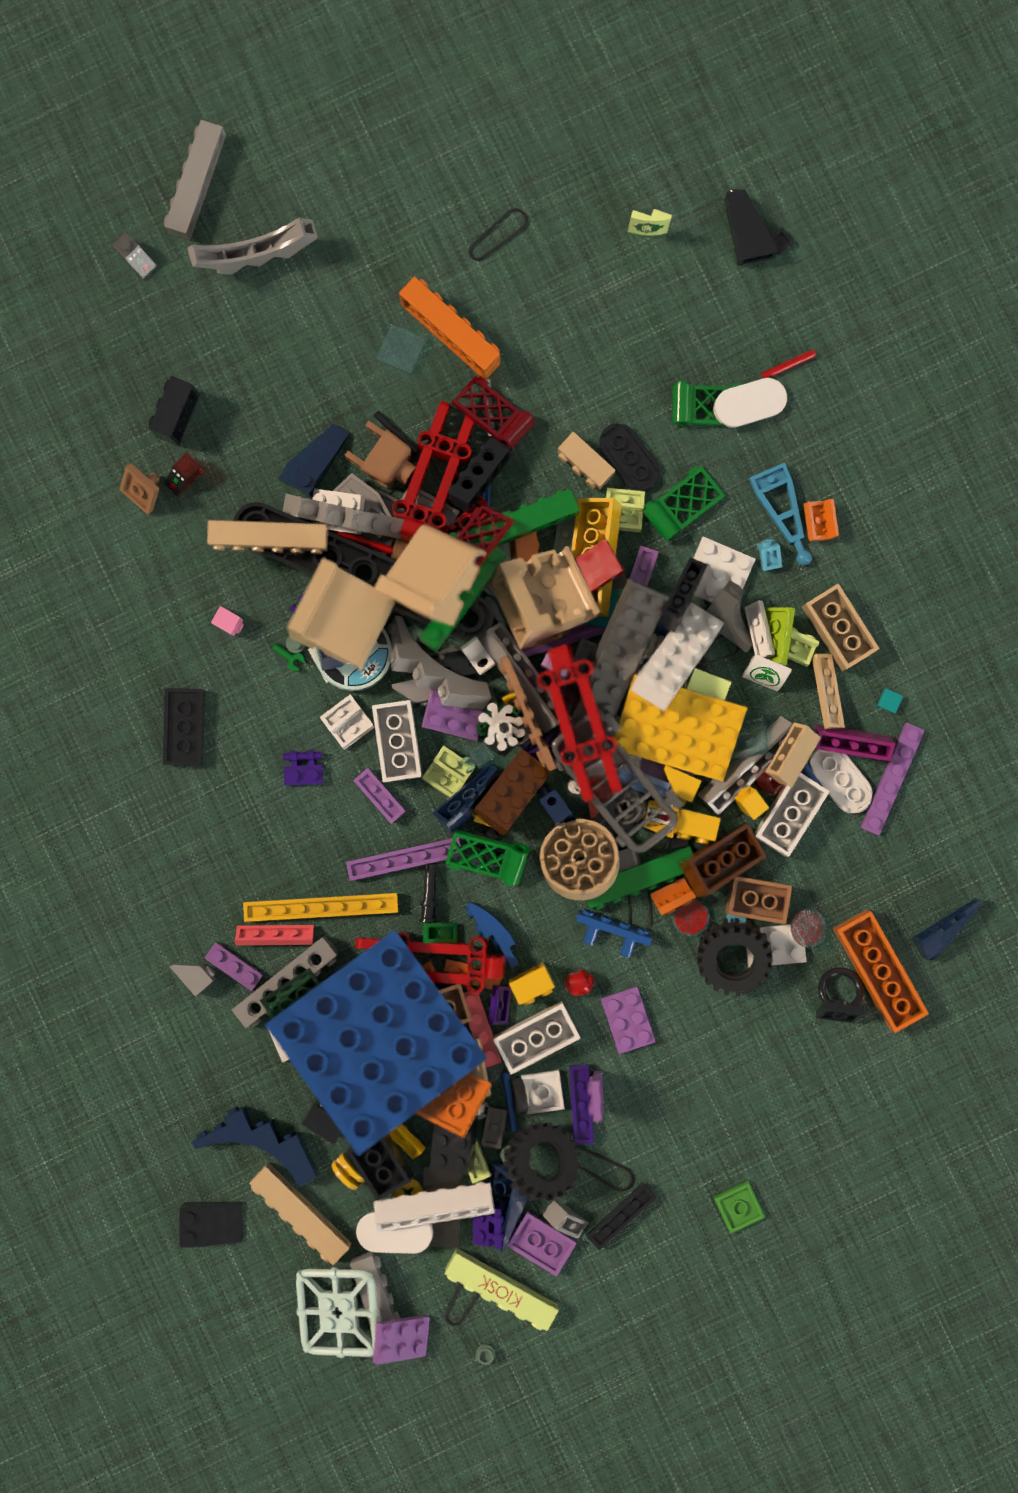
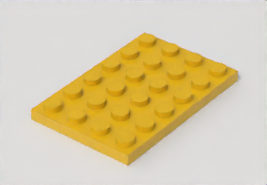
(691, 733)

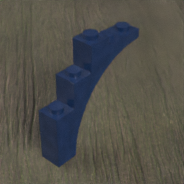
(239, 1128)

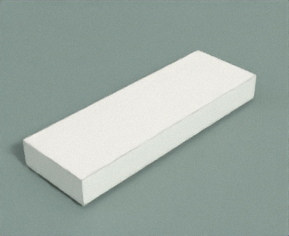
(759, 629)

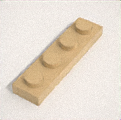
(828, 692)

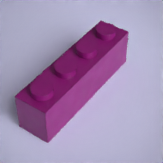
(855, 743)

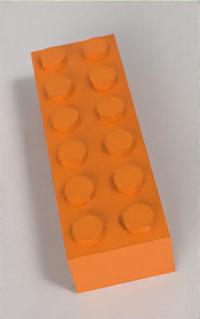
(450, 328)
(880, 971)

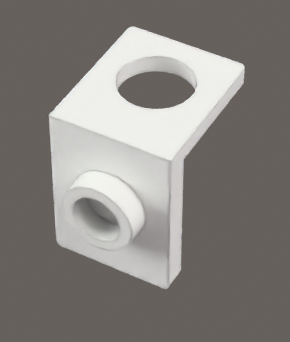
(475, 652)

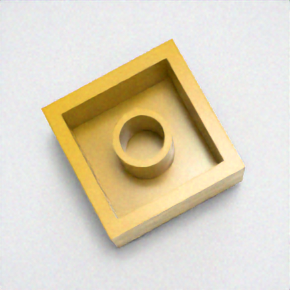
(696, 826)
(531, 984)

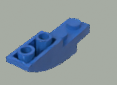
(490, 925)

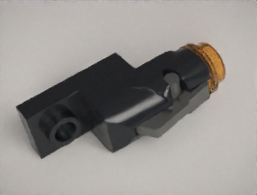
(456, 662)

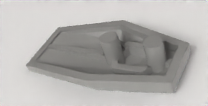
(373, 500)

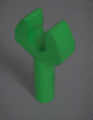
(288, 656)

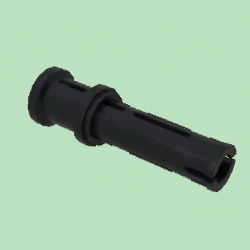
(428, 903)

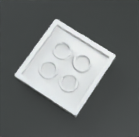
(723, 565)

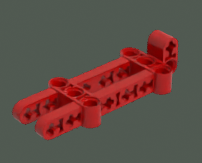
(410, 524)
(563, 658)
(492, 965)

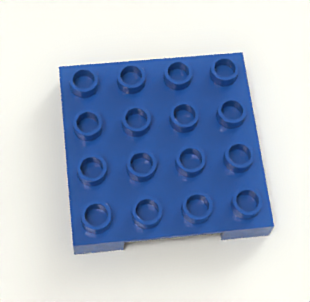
(376, 1042)

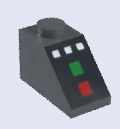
(134, 255)

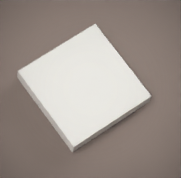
(543, 1091)

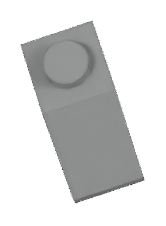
(413, 693)
(194, 976)
(565, 1219)

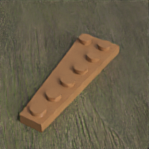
(528, 720)

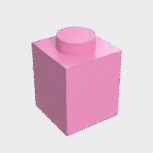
(227, 621)

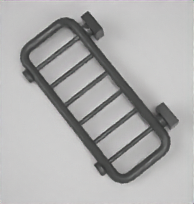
(666, 804)

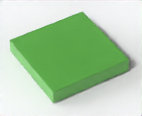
(739, 1207)

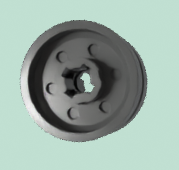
(618, 806)

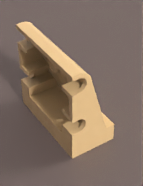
(432, 574)
(543, 596)
(340, 615)

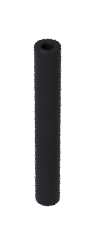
(388, 425)

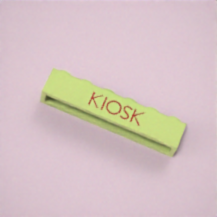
(501, 1289)

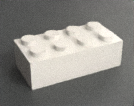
(397, 741)
(791, 814)
(536, 1037)

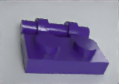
(305, 773)
(483, 1229)

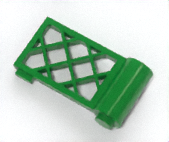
(685, 403)
(662, 516)
(512, 860)

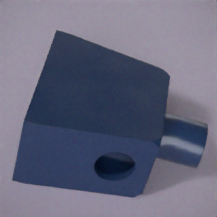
(559, 812)

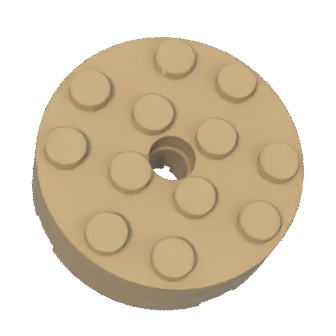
(582, 878)

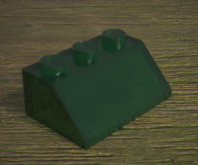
(289, 992)

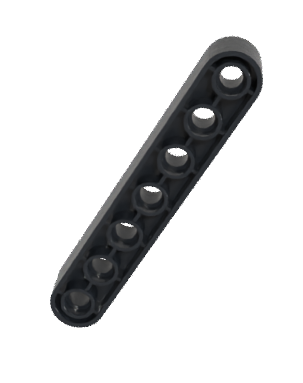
(351, 559)

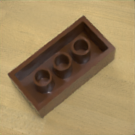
(512, 792)
(722, 860)

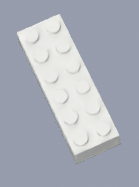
(677, 657)

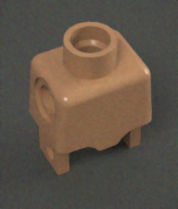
(387, 460)

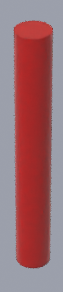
(789, 364)
(366, 542)

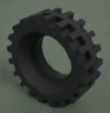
(740, 934)
(520, 1168)

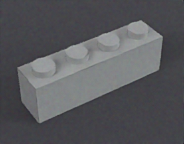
(372, 1263)

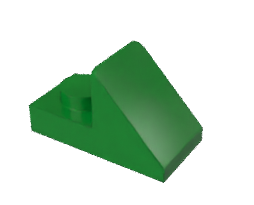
(439, 932)

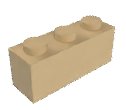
(585, 461)
(793, 754)

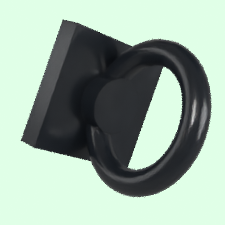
(839, 1009)

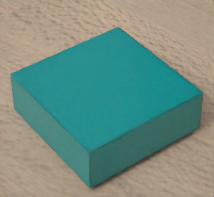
(889, 701)

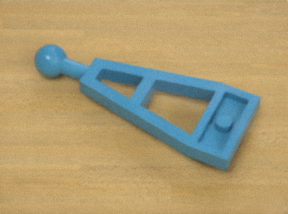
(772, 479)

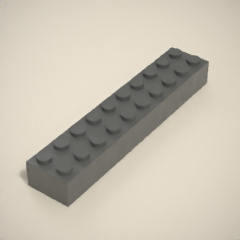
(619, 655)

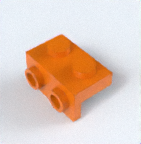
(821, 520)
(672, 896)

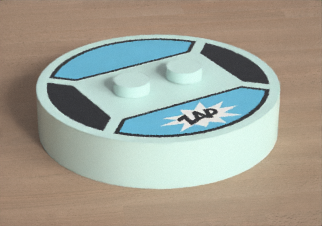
(352, 679)

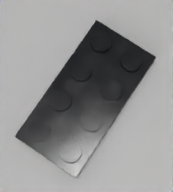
(183, 726)

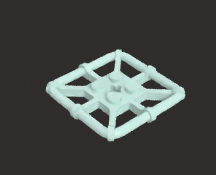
(329, 1321)

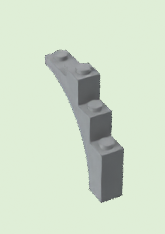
(256, 251)
(342, 516)
(428, 674)

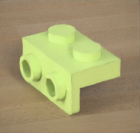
(801, 647)

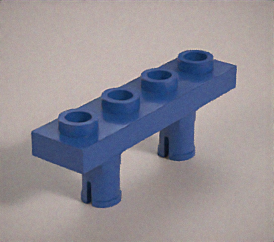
(621, 929)

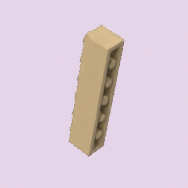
(268, 536)
(300, 1214)

